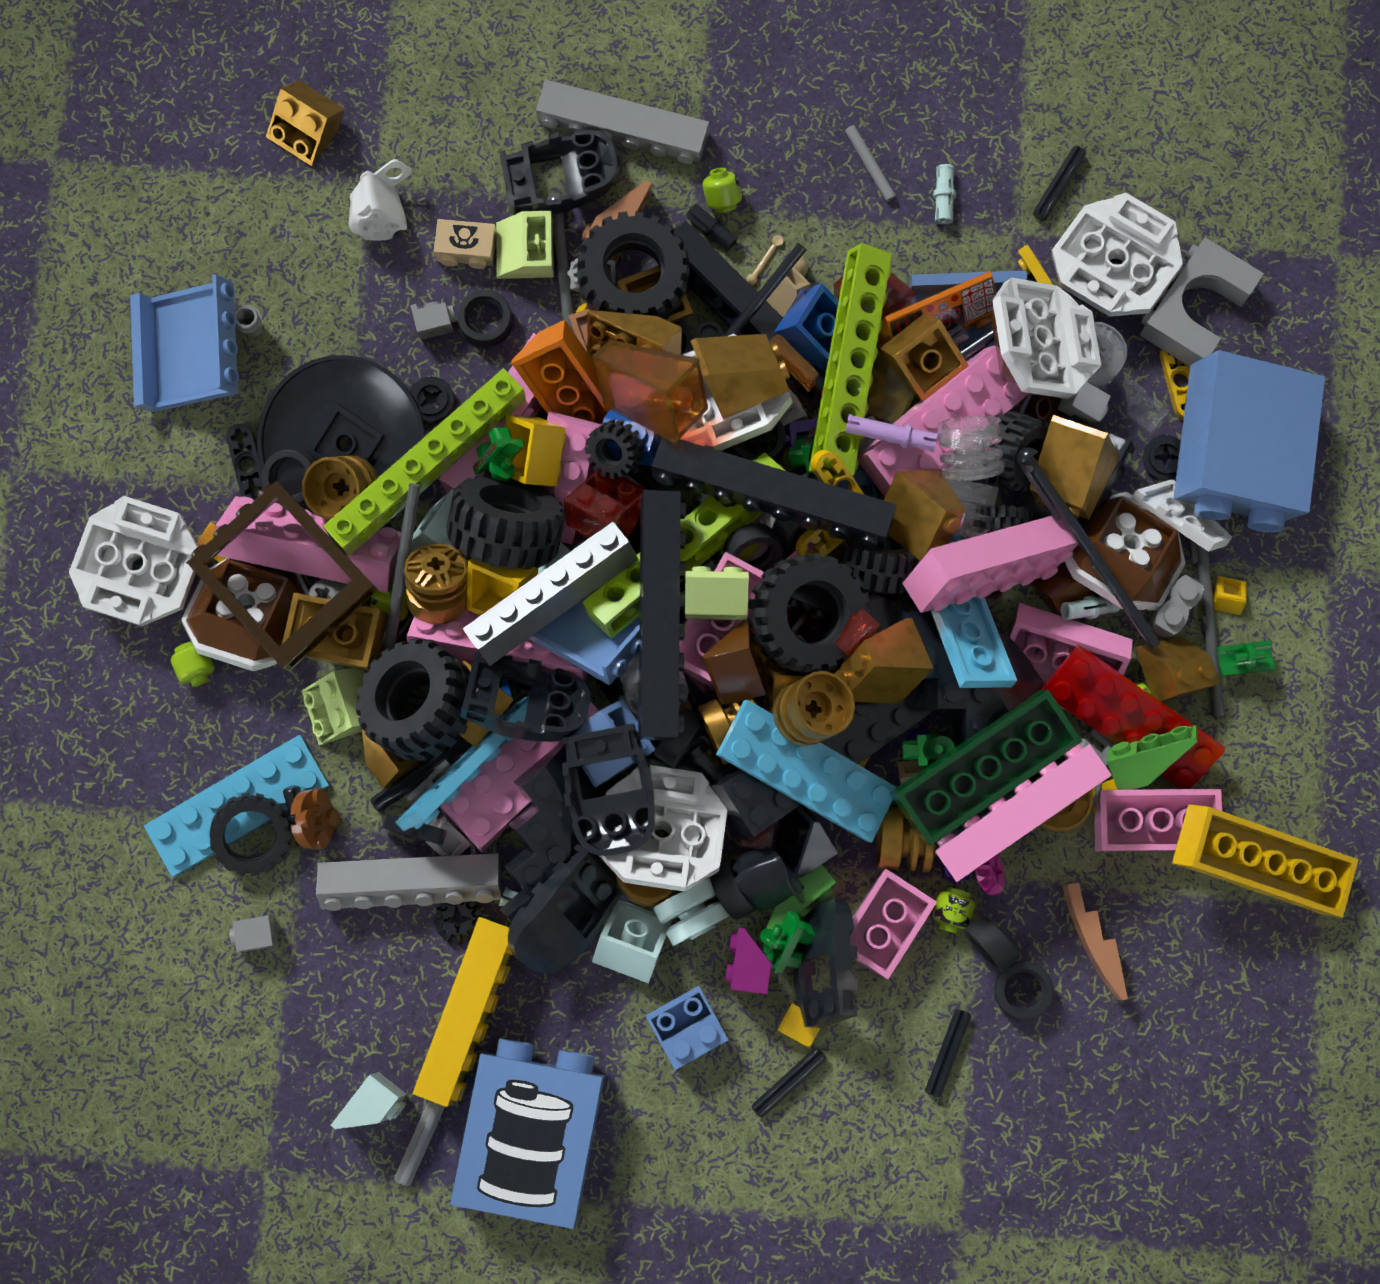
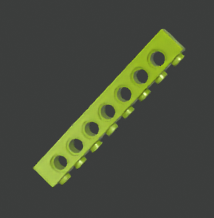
(861, 263)
(425, 461)
(704, 542)

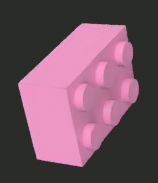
(888, 922)

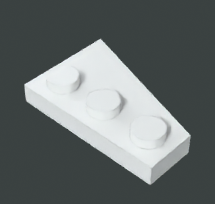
(1180, 515)

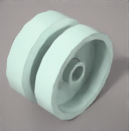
(690, 909)

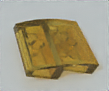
(888, 394)

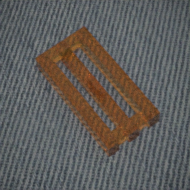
(796, 364)

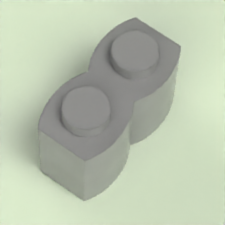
(1175, 610)

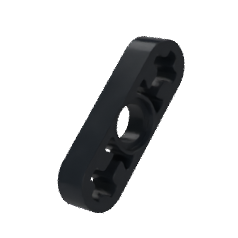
(234, 446)
(425, 832)

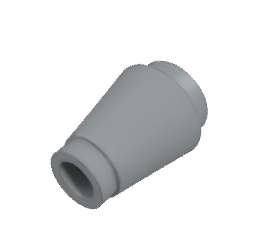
(249, 320)

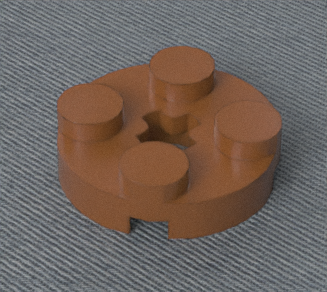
(313, 819)

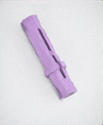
(891, 433)

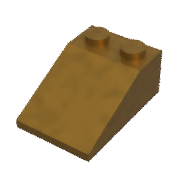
(349, 645)

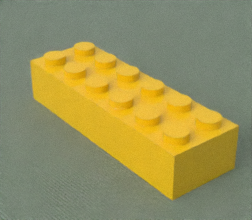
(1265, 860)
(465, 1015)

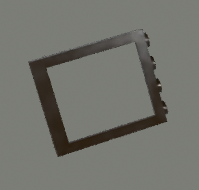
(322, 622)

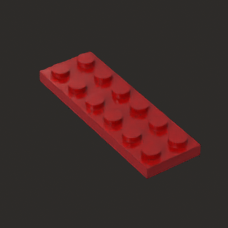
(1126, 712)

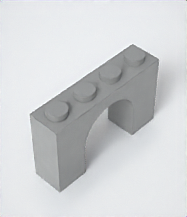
(1208, 268)

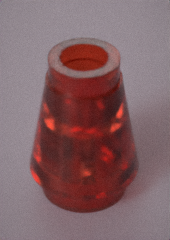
(858, 628)

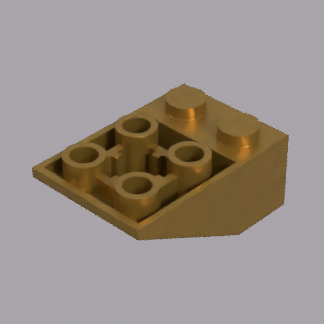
(632, 329)

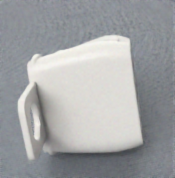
(375, 204)

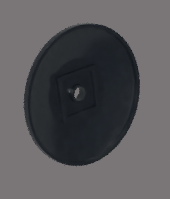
(334, 400)

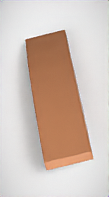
(1101, 952)

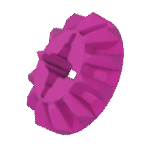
(991, 875)

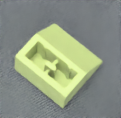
(525, 245)
(716, 594)
(333, 704)

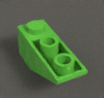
(1142, 761)
(816, 885)

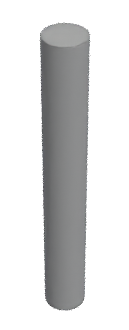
(870, 163)

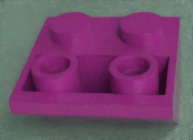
(750, 965)

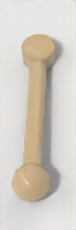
(777, 241)

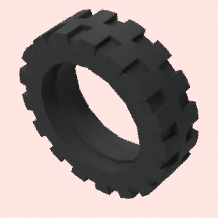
(254, 864)

